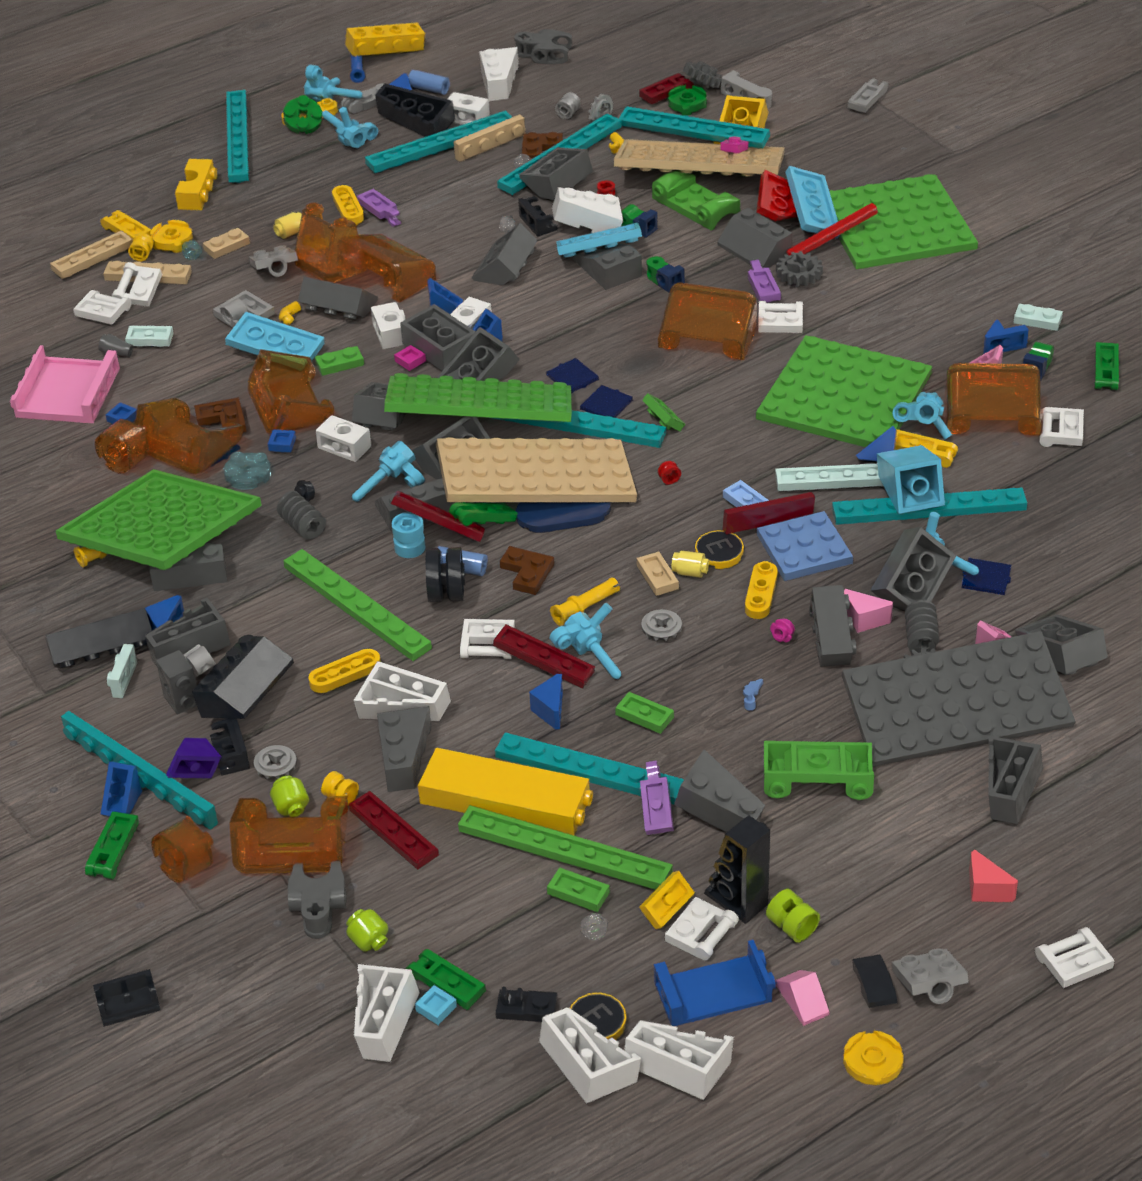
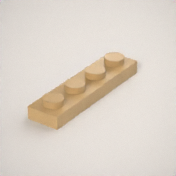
(489, 138)
(91, 254)
(170, 272)

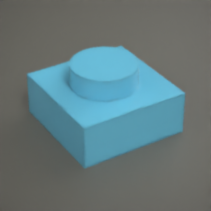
(436, 1005)

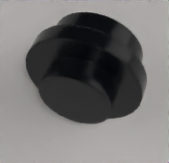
(305, 489)

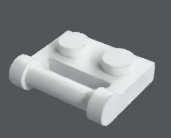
(143, 286)
(101, 307)
(774, 321)
(1069, 426)
(482, 632)
(694, 924)
(1078, 963)

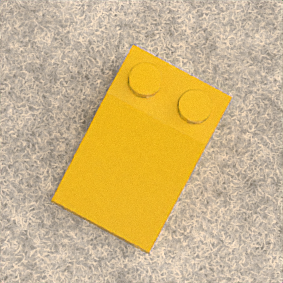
(744, 112)

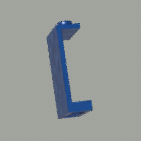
(715, 987)

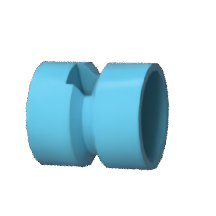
(408, 535)

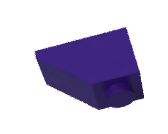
(194, 759)

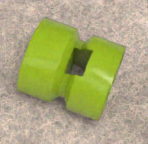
(792, 915)

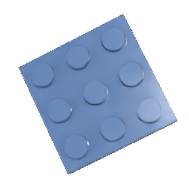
(804, 546)

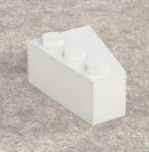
(498, 71)
(587, 209)
(398, 689)
(383, 1009)
(586, 1057)
(680, 1058)

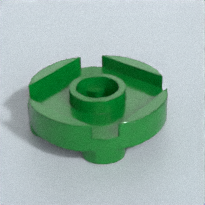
(687, 100)
(302, 105)

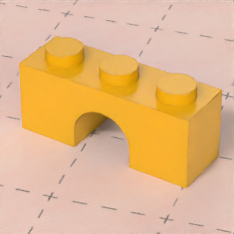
(199, 181)

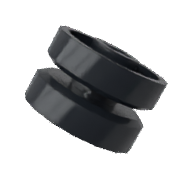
(445, 574)

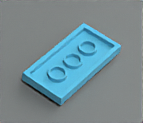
(811, 199)
(606, 237)
(258, 333)

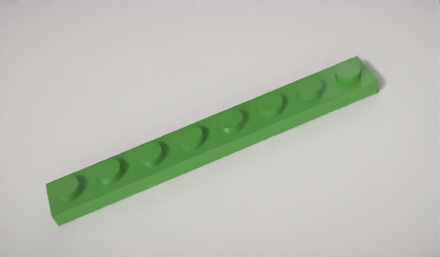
(358, 605)
(565, 847)

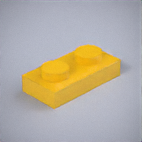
(666, 900)

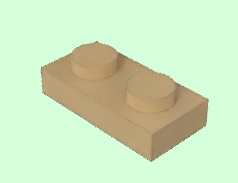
(226, 243)
(657, 573)

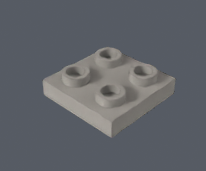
(264, 259)
(234, 308)
(926, 970)

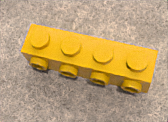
(385, 39)

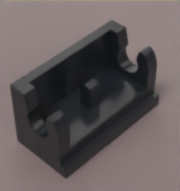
(535, 217)
(230, 747)
(126, 997)

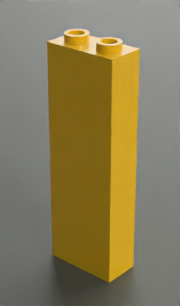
(510, 789)

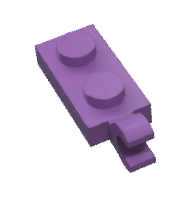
(379, 206)
(763, 283)
(656, 801)

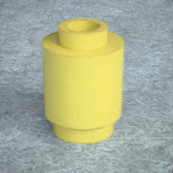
(287, 225)
(690, 563)

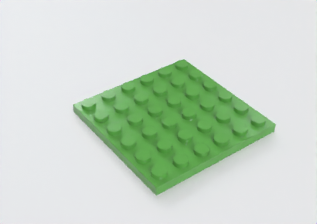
(911, 222)
(842, 391)
(158, 519)

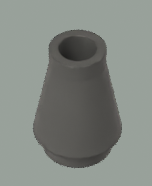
(112, 343)

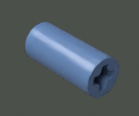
(429, 82)
(474, 562)

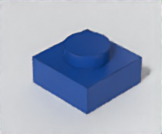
(121, 411)
(282, 440)

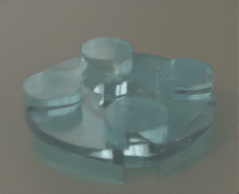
(256, 464)

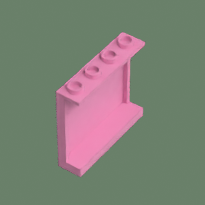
(64, 388)

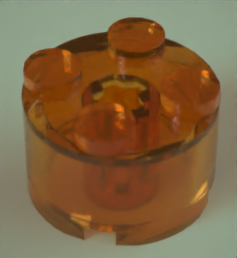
(122, 445)
(183, 850)

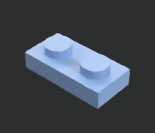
(741, 494)

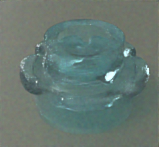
(191, 254)

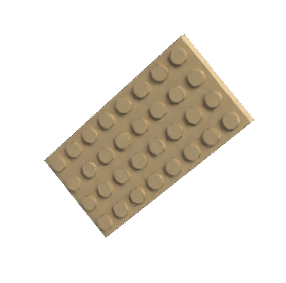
(696, 157)
(535, 470)

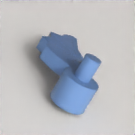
(749, 692)

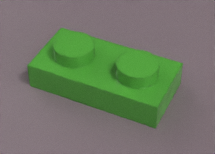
(339, 360)
(660, 409)
(644, 712)
(578, 889)

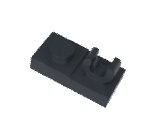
(525, 1005)

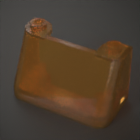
(328, 249)
(398, 265)
(711, 316)
(284, 393)
(993, 393)
(180, 441)
(278, 843)

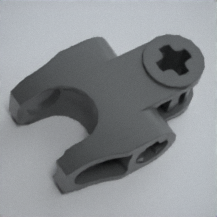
(542, 46)
(317, 898)

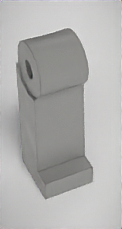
(744, 88)
(199, 659)

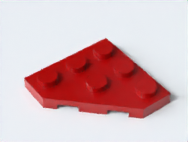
(775, 198)

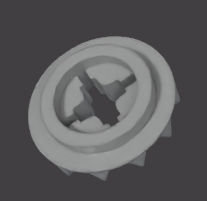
(602, 101)
(661, 617)
(276, 754)

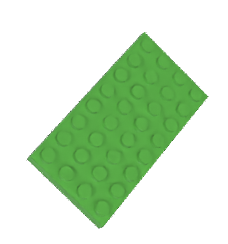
(478, 398)

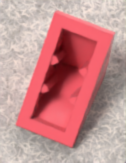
(989, 881)

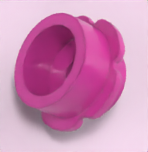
(785, 626)

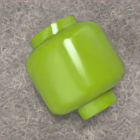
(289, 796)
(367, 930)

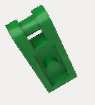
(1106, 365)
(482, 512)
(112, 845)
(447, 977)

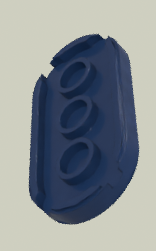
(560, 515)

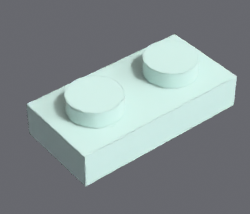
(1038, 317)
(149, 336)
(123, 670)

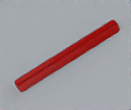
(835, 230)

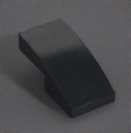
(875, 981)

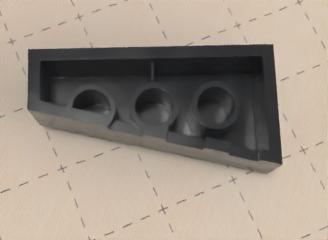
(415, 110)
(742, 870)

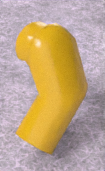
(617, 142)
(287, 312)

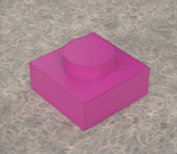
(734, 145)
(410, 357)

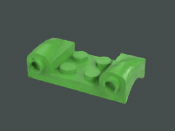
(692, 200)
(818, 763)

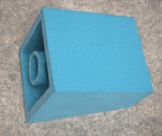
(912, 478)

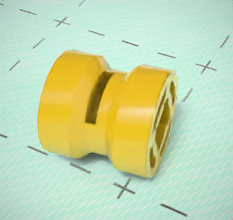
(141, 246)
(336, 785)

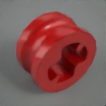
(606, 187)
(669, 472)

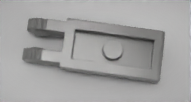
(867, 95)
(366, 102)

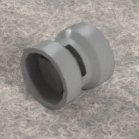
(568, 105)

